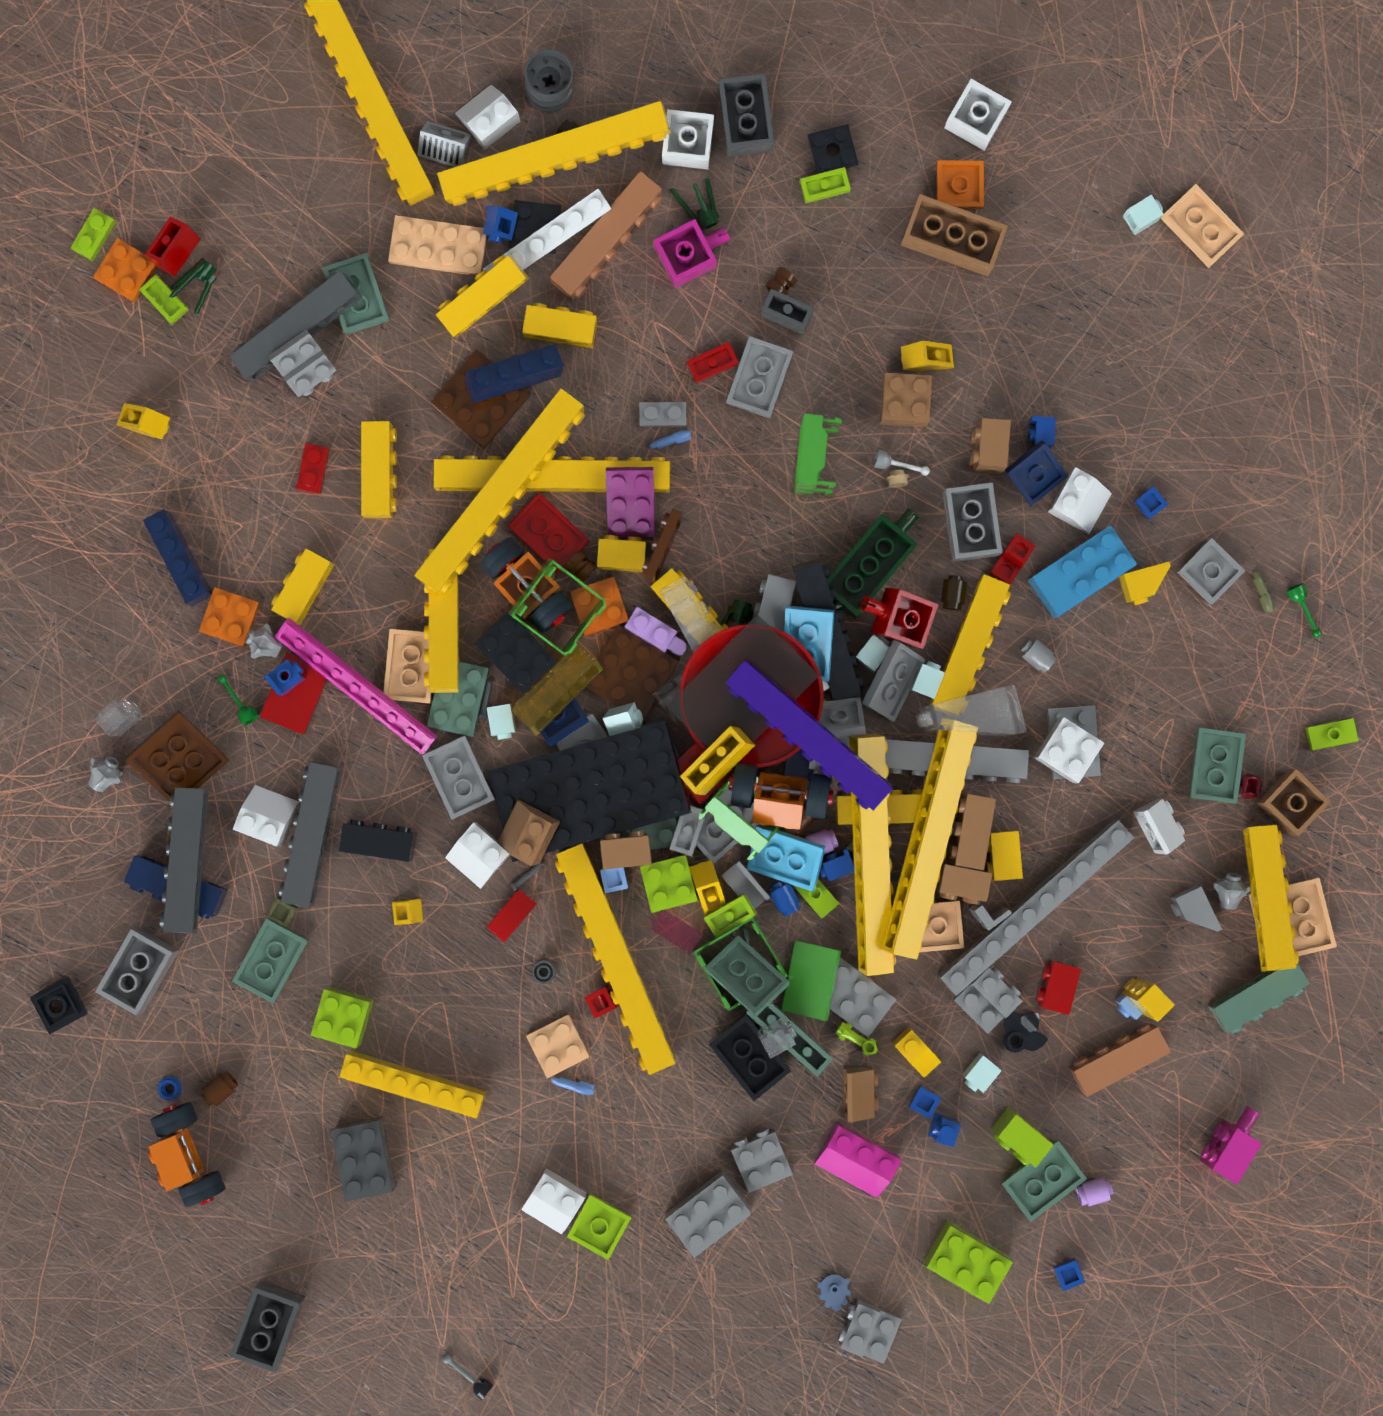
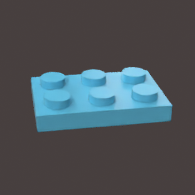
(815, 632)
(788, 859)

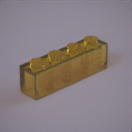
(556, 689)

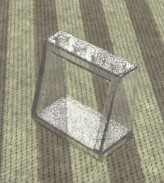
(987, 713)

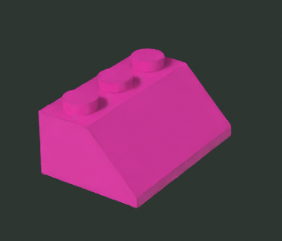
(858, 1160)

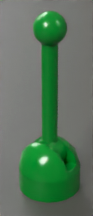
(1298, 594)
(246, 713)

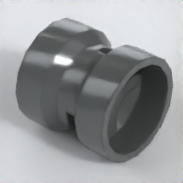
(546, 968)

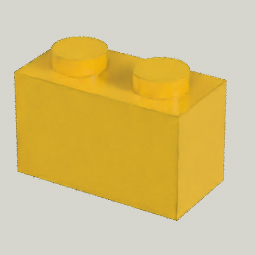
(621, 554)
(1004, 856)

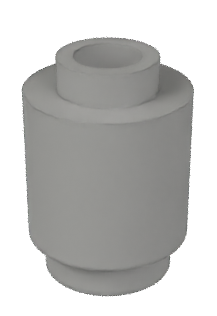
(1037, 655)

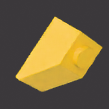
(927, 356)
(143, 421)
(1143, 583)
(707, 886)
(916, 1052)

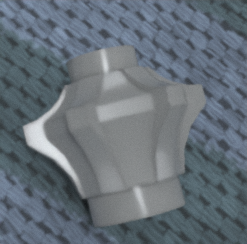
(263, 642)
(104, 773)
(1231, 890)

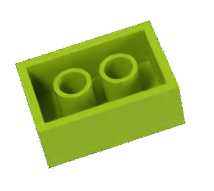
(968, 1261)

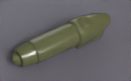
(1265, 597)

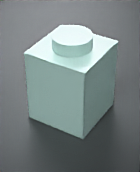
(1143, 214)
(873, 652)
(928, 679)
(623, 719)
(501, 721)
(980, 1073)

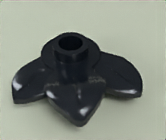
(1025, 1029)

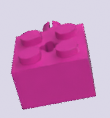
(693, 242)
(1232, 1147)

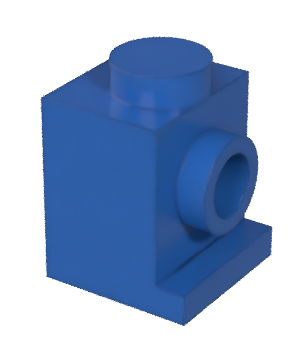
(499, 223)
(1042, 429)
(282, 686)
(836, 865)
(944, 1129)

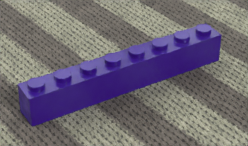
(809, 734)

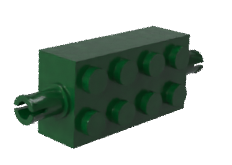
(872, 562)

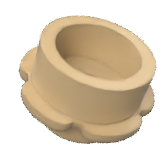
(897, 479)

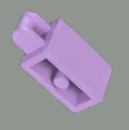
(655, 632)

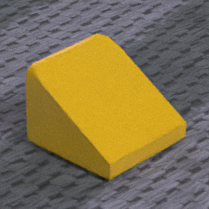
(407, 911)

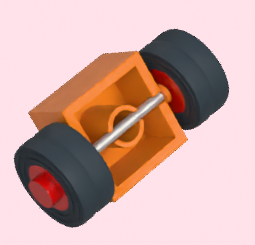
(545, 603)
(780, 797)
(178, 1158)

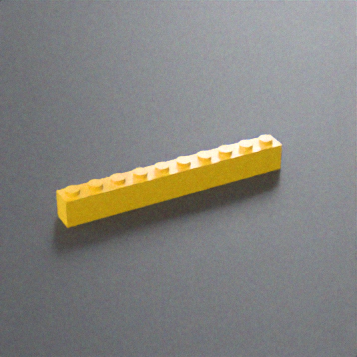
(371, 100)
(554, 153)
(556, 476)
(500, 492)
(928, 843)
(872, 865)
(616, 959)

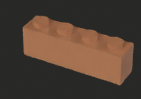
(1120, 1059)

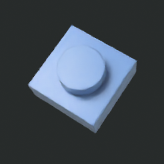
(614, 879)
(1127, 1007)

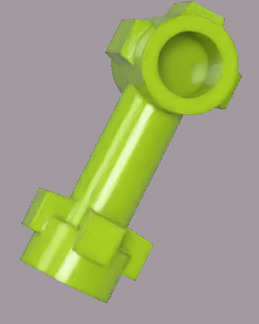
(868, 1045)

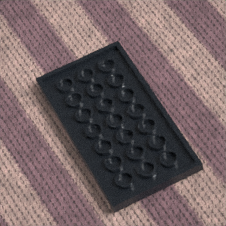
(598, 785)

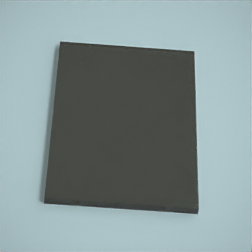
(708, 705)

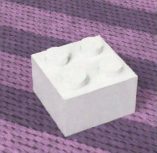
(977, 114)
(689, 139)
(1069, 750)

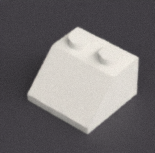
(488, 116)
(1080, 500)
(266, 816)
(1160, 826)
(477, 855)
(554, 1201)

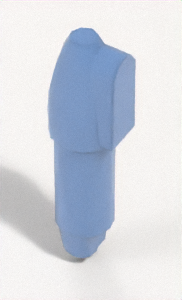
(678, 437)
(579, 1087)

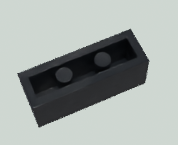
(377, 841)

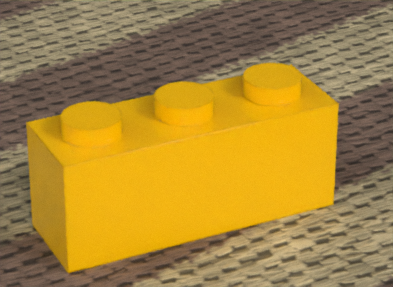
(560, 325)
(302, 586)
(717, 760)
(1148, 998)

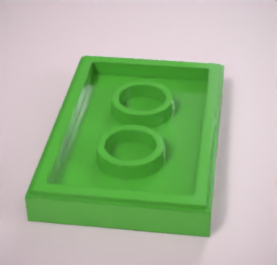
(811, 980)

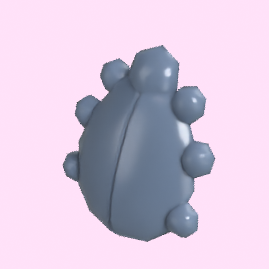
(834, 1291)

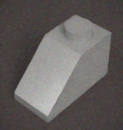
(1195, 908)

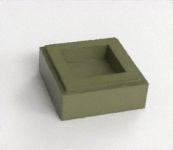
(282, 912)

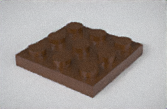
(482, 419)
(661, 546)
(631, 671)
(176, 756)

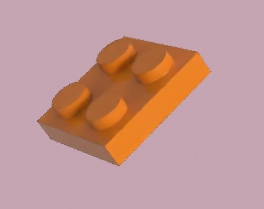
(960, 183)
(125, 270)
(612, 615)
(229, 616)

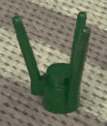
(706, 217)
(202, 271)
(740, 612)

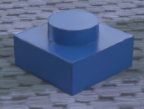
(1150, 503)
(924, 1102)
(1068, 1274)

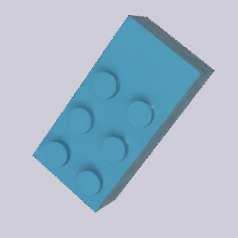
(1082, 572)

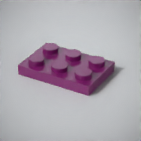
(630, 501)

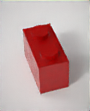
(172, 246)
(1058, 987)

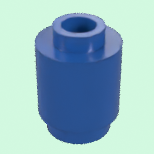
(784, 898)

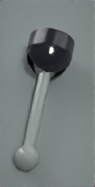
(480, 1386)

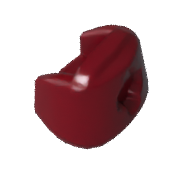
(1251, 786)

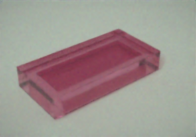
(676, 931)

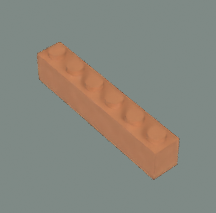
(606, 236)

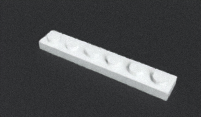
(558, 230)

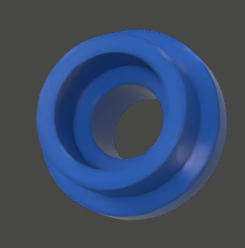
(162, 1088)

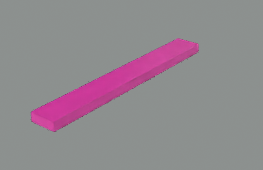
(355, 686)

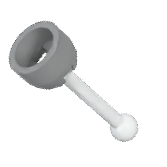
(883, 460)

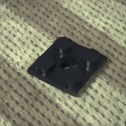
(842, 140)
(72, 1005)

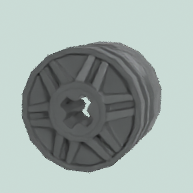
(548, 68)

